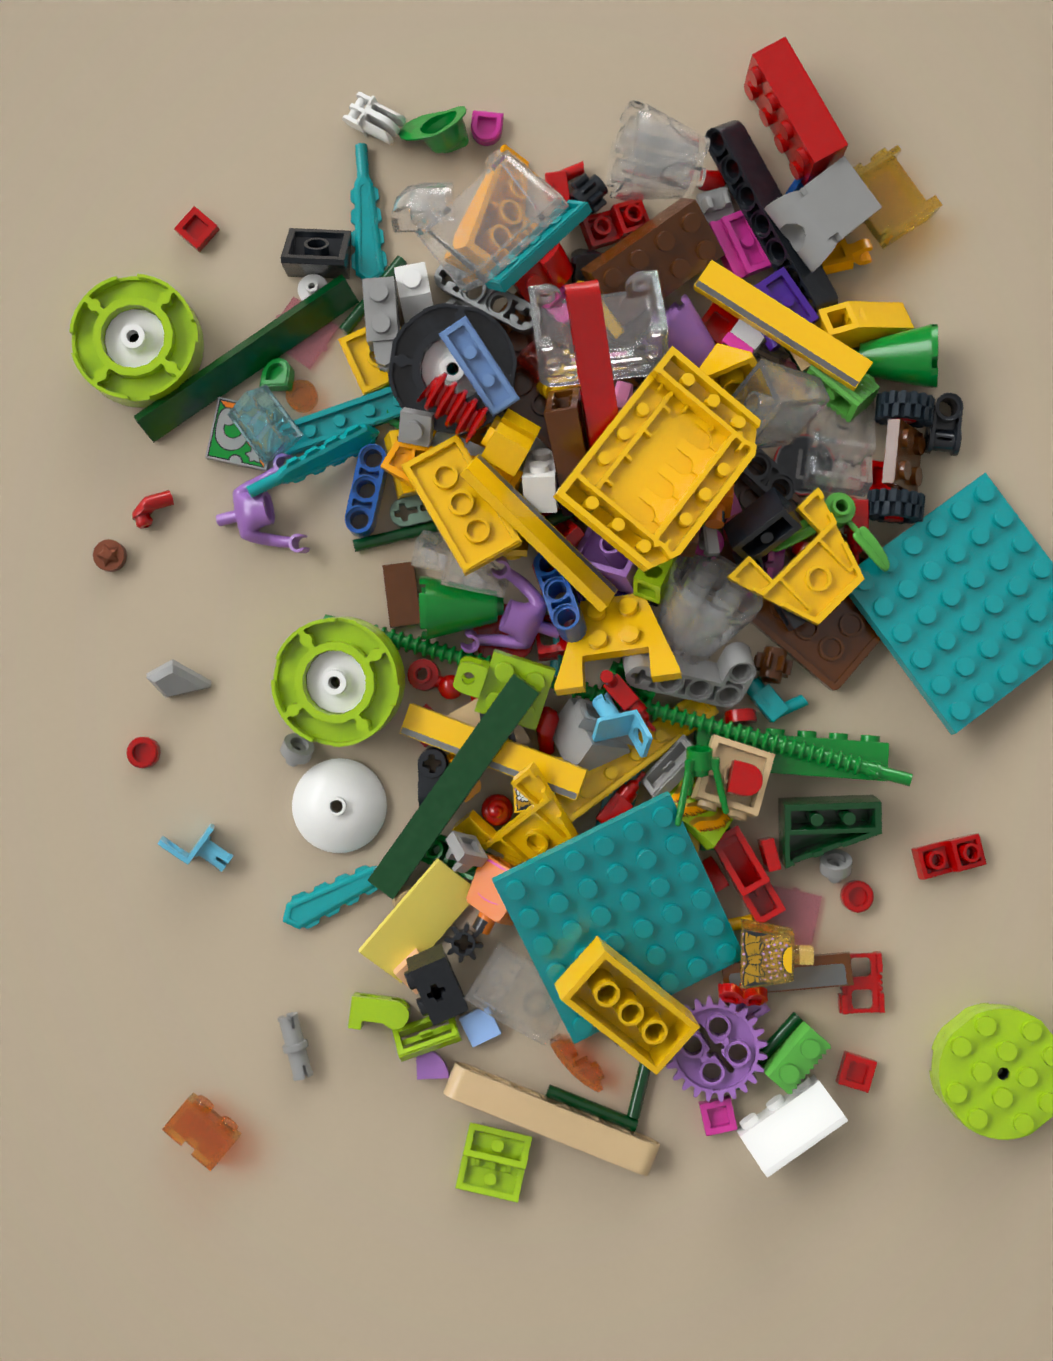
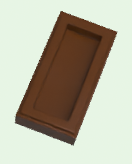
(401, 594)

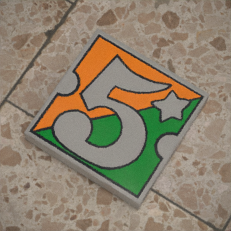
(227, 443)

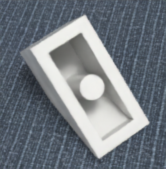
(413, 289)

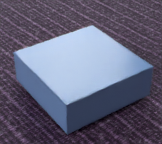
(479, 1027)

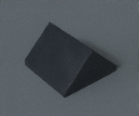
(317, 253)

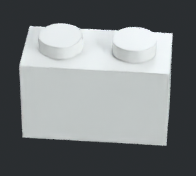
(540, 480)

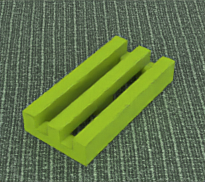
(425, 1047)

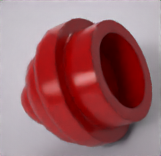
(497, 809)

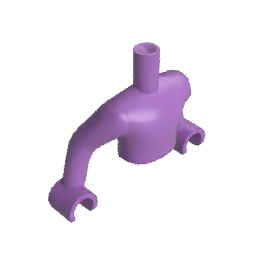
(258, 512)
(519, 619)

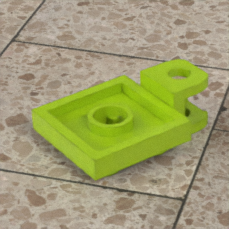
(493, 675)

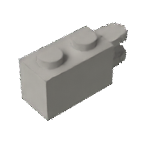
(381, 317)

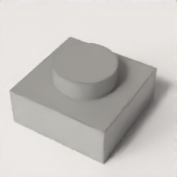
(416, 427)

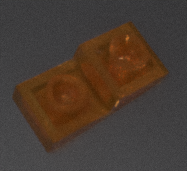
(585, 1071)

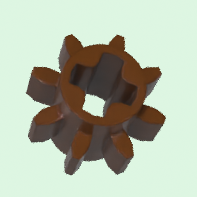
(772, 665)

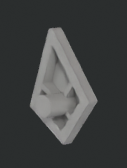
(176, 679)

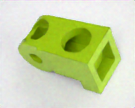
(652, 583)
(389, 1010)

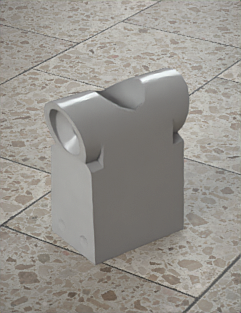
(823, 212)

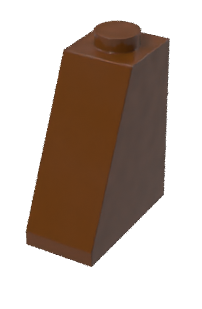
(566, 430)

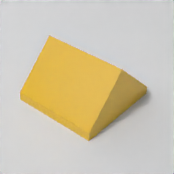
(728, 366)

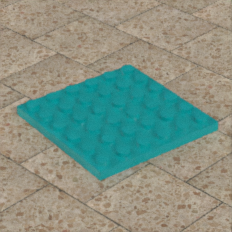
(963, 603)
(635, 889)

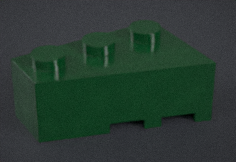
(825, 823)

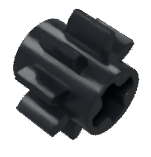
(589, 190)
(456, 946)

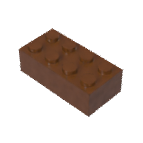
(672, 242)

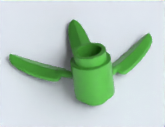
(843, 510)

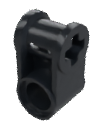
(945, 432)
(429, 777)

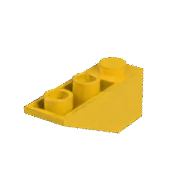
(863, 321)

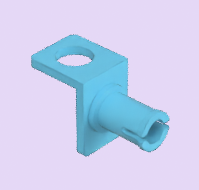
(617, 724)
(204, 848)

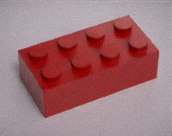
(793, 111)

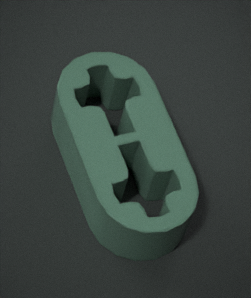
(411, 503)

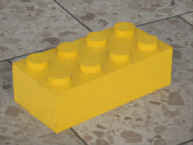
(626, 1005)

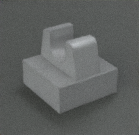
(715, 203)
(465, 850)

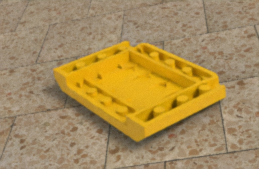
(662, 463)

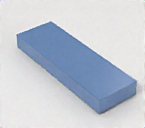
(479, 366)

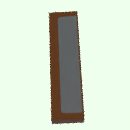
(826, 971)

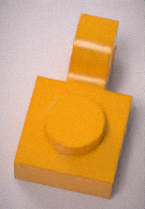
(845, 255)

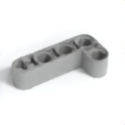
(708, 682)

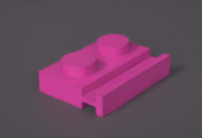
(741, 248)

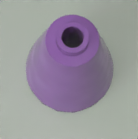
(688, 332)

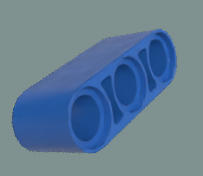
(367, 506)
(560, 609)

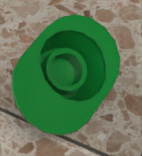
(439, 130)

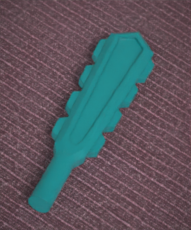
(367, 237)
(316, 459)
(326, 899)

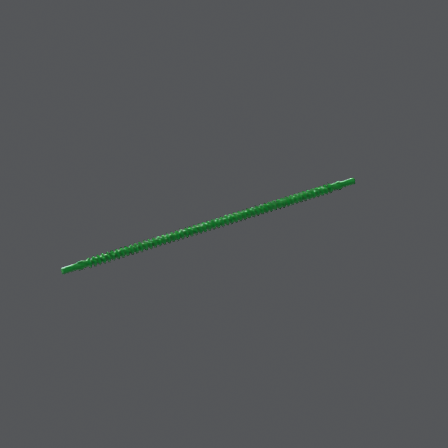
(871, 769)

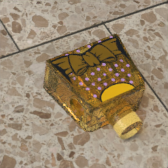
(770, 954)

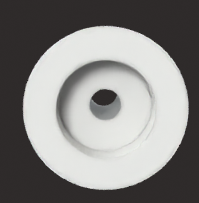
(309, 285)

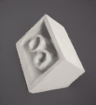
(790, 1125)

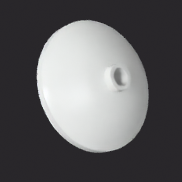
(362, 802)

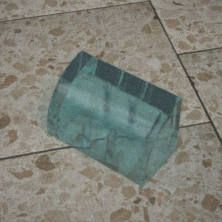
(264, 423)

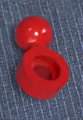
(433, 679)

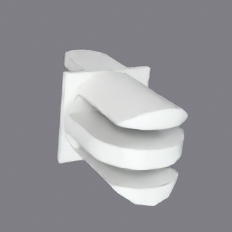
(374, 119)

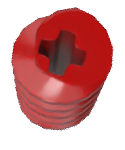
(453, 406)

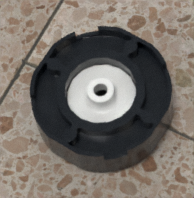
(422, 355)

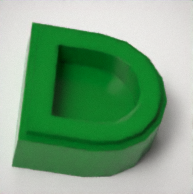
(278, 375)

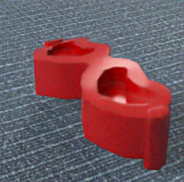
(735, 994)

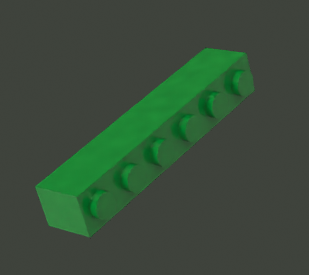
(868, 748)

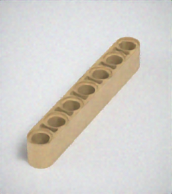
(551, 1118)

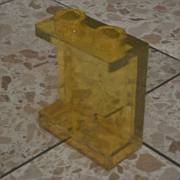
(900, 199)

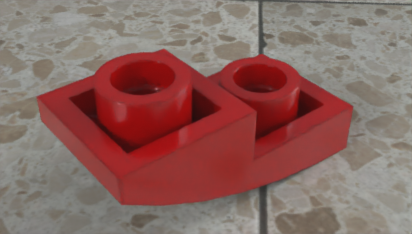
(613, 225)
(948, 856)

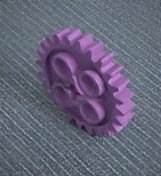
(739, 1031)

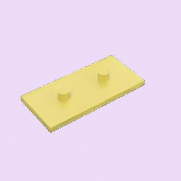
(418, 918)

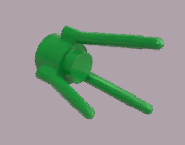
(698, 764)

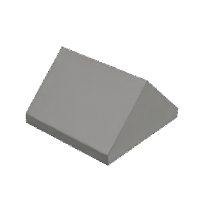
(577, 743)

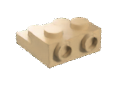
(729, 750)

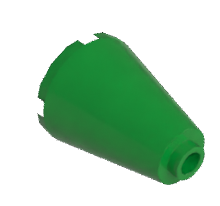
(905, 356)
(454, 610)

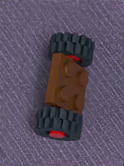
(902, 456)

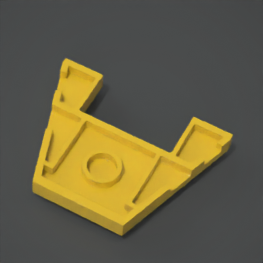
(815, 577)
(617, 631)
(533, 830)

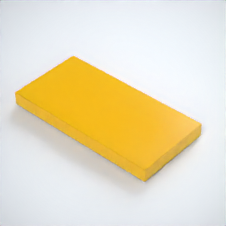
(463, 518)

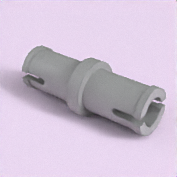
(295, 1046)

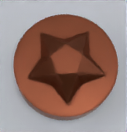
(109, 555)

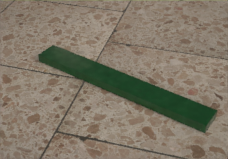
(247, 358)
(454, 785)

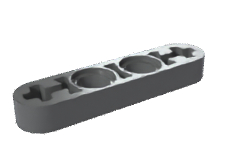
(486, 301)

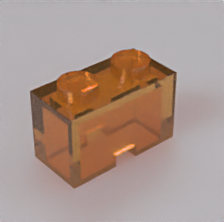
(203, 1130)

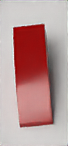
(748, 876)

